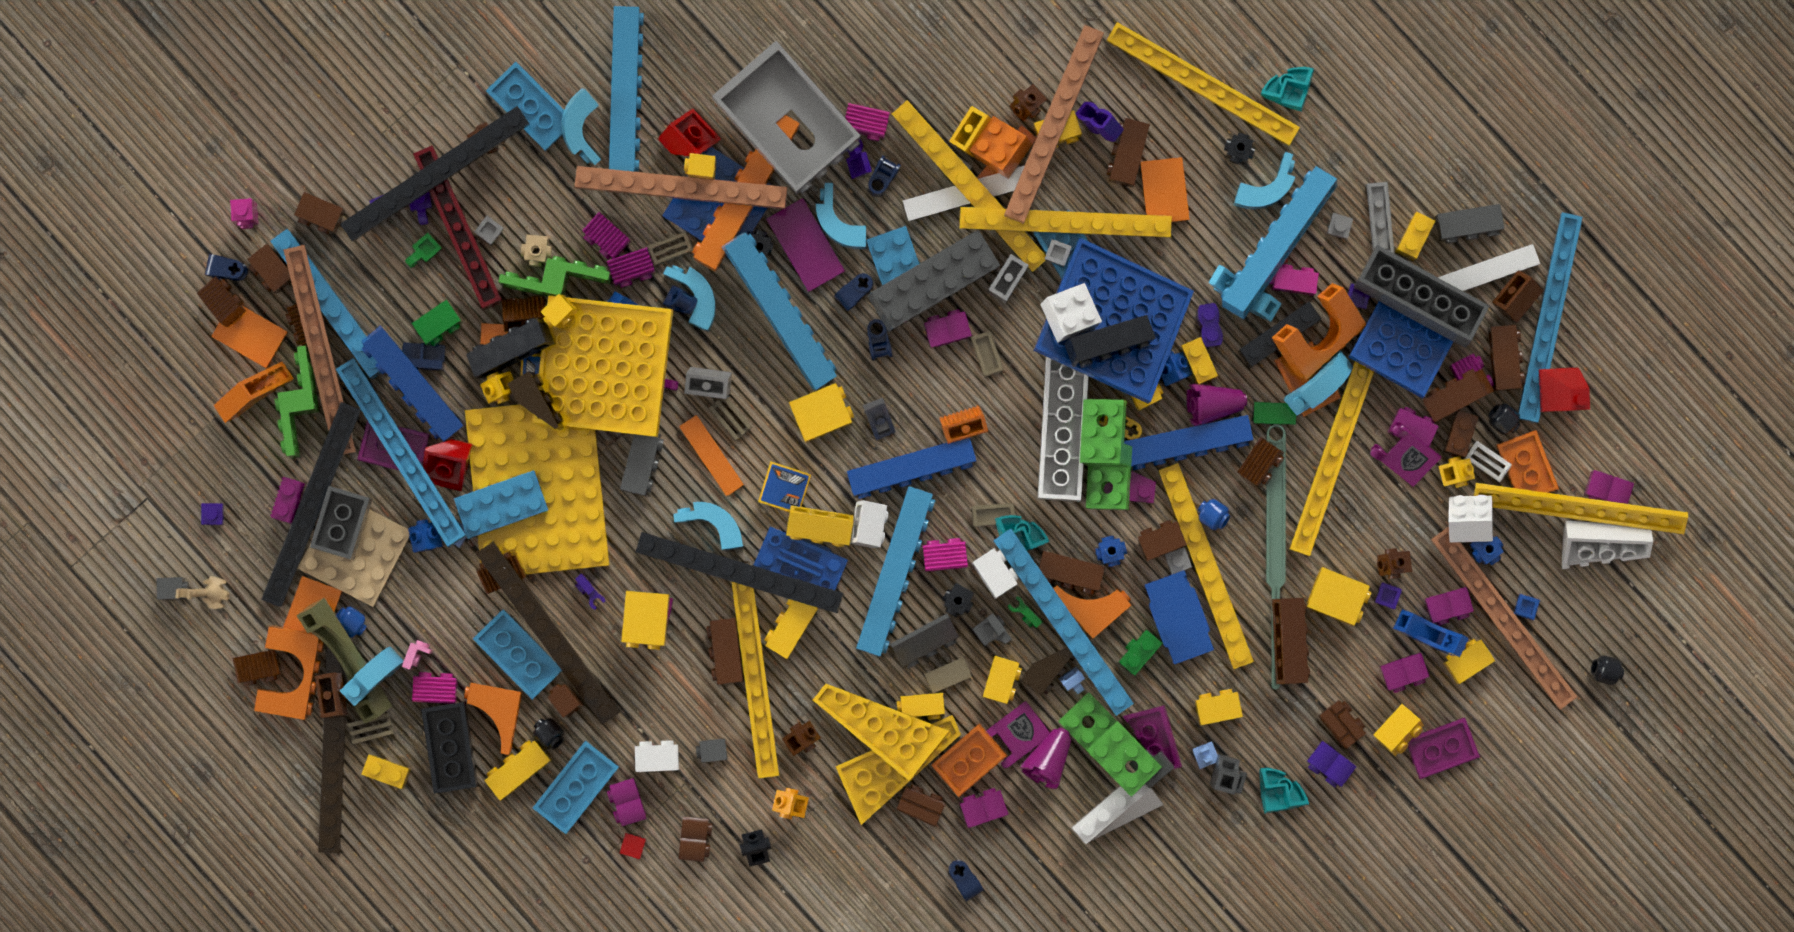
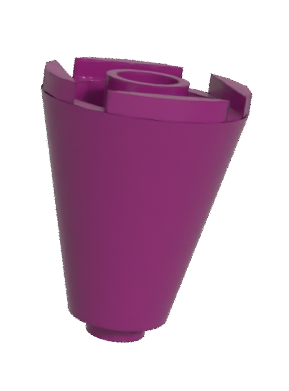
(1213, 402)
(1048, 759)

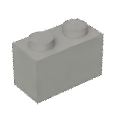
(1008, 278)
(708, 382)

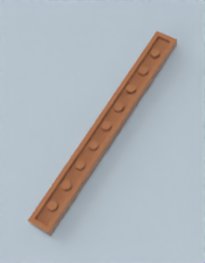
(1054, 124)
(681, 187)
(315, 334)
(1504, 619)

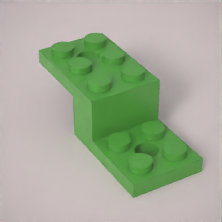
(555, 277)
(297, 403)
(1106, 454)
(1110, 744)

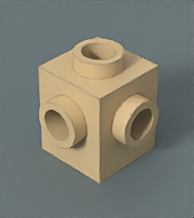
(536, 242)

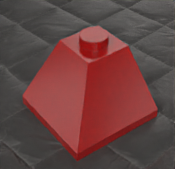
(688, 135)
(1563, 390)
(448, 463)

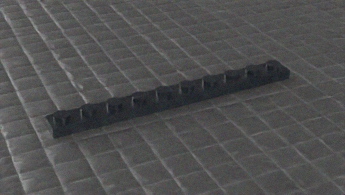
(435, 174)
(310, 504)
(739, 572)

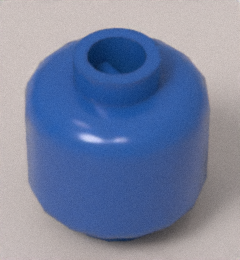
(1213, 514)
(351, 621)

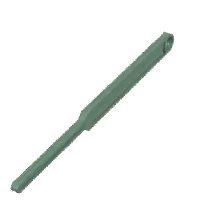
(1276, 535)

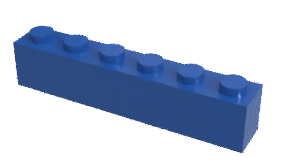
(412, 384)
(1190, 440)
(911, 466)

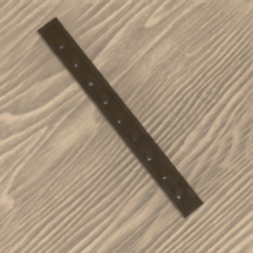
(547, 632)
(332, 772)

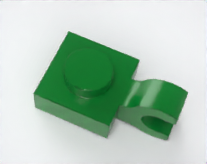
(424, 249)
(1029, 618)

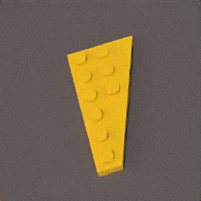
(892, 735)
(873, 781)

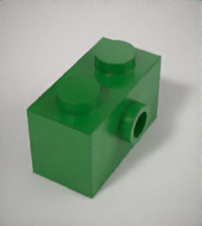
(437, 324)
(1139, 652)

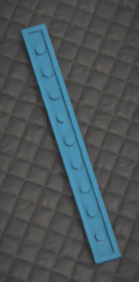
(1550, 313)
(401, 452)
(1063, 622)

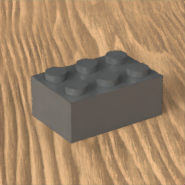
(341, 523)

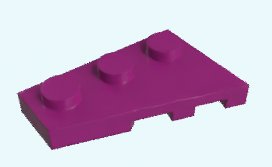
(1141, 489)
(1155, 732)

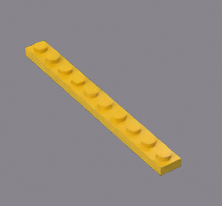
(1202, 84)
(964, 180)
(1068, 222)
(1331, 459)
(1584, 508)
(1205, 566)
(755, 680)

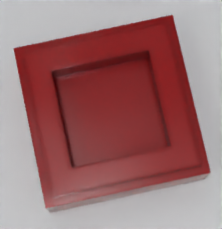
(632, 846)

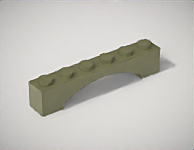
(324, 624)

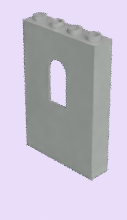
(769, 91)

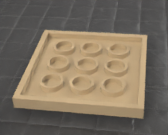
(373, 563)

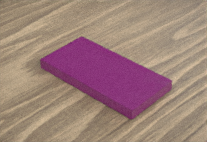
(805, 245)

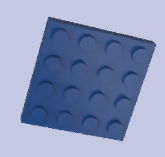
(695, 215)
(1400, 349)

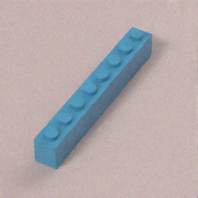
(625, 88)
(1279, 242)
(333, 308)
(779, 311)
(894, 571)

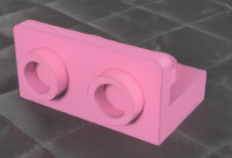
(412, 657)

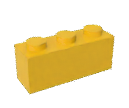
(819, 526)
(790, 627)
(517, 769)

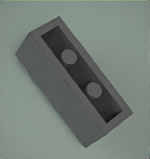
(1469, 223)
(641, 464)

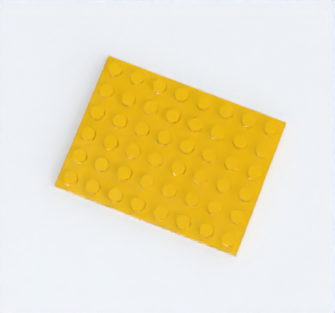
(569, 475)

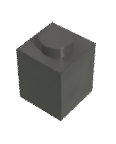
(167, 587)
(712, 750)

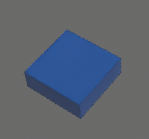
(1526, 607)

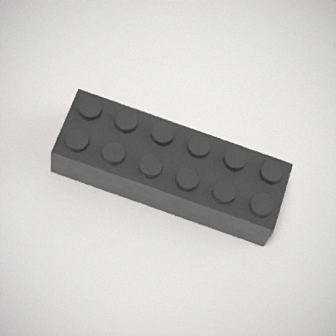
(933, 280)
(1421, 296)

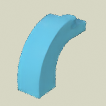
(572, 123)
(1262, 197)
(841, 233)
(1266, 305)
(705, 309)
(1321, 386)
(727, 527)
(372, 674)

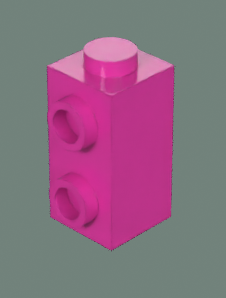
(244, 213)
(1295, 281)

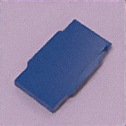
(800, 559)
(1179, 617)

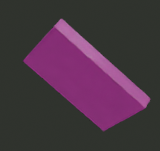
(375, 453)
(1442, 748)

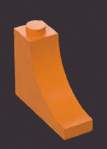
(252, 390)
(1097, 613)
(501, 706)

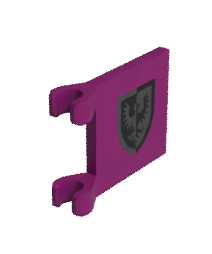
(1409, 456)
(1020, 732)

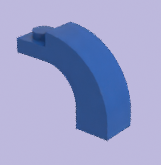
(1430, 634)

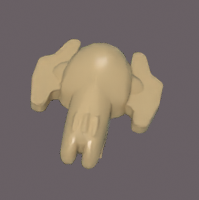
(214, 592)

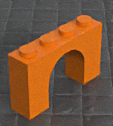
(1344, 325)
(306, 648)

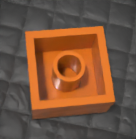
(1000, 147)

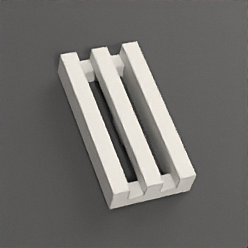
(1503, 471)

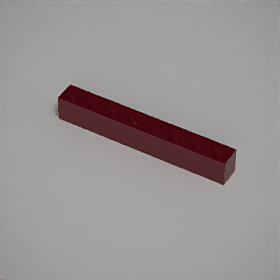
(461, 235)

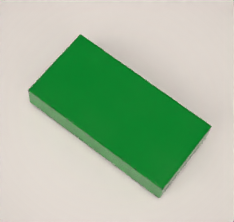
(1273, 414)

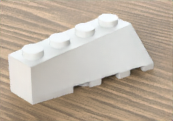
(1603, 542)
(1115, 811)

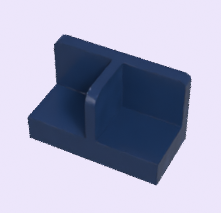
(425, 357)

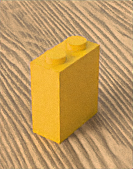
(821, 412)
(1338, 597)
(645, 619)

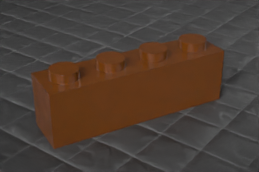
(1290, 640)

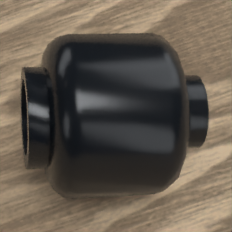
(1504, 419)
(1607, 670)
(548, 733)

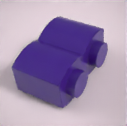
(1099, 121)
(1208, 318)
(1330, 764)

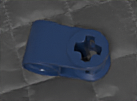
(885, 173)
(223, 268)
(851, 294)
(680, 300)
(878, 341)
(967, 882)

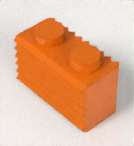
(963, 424)

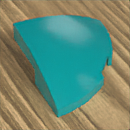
(1290, 88)
(1028, 533)
(1279, 792)

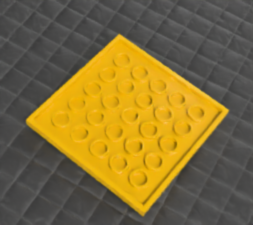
(608, 367)

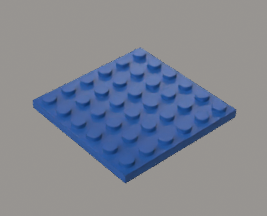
(1121, 294)

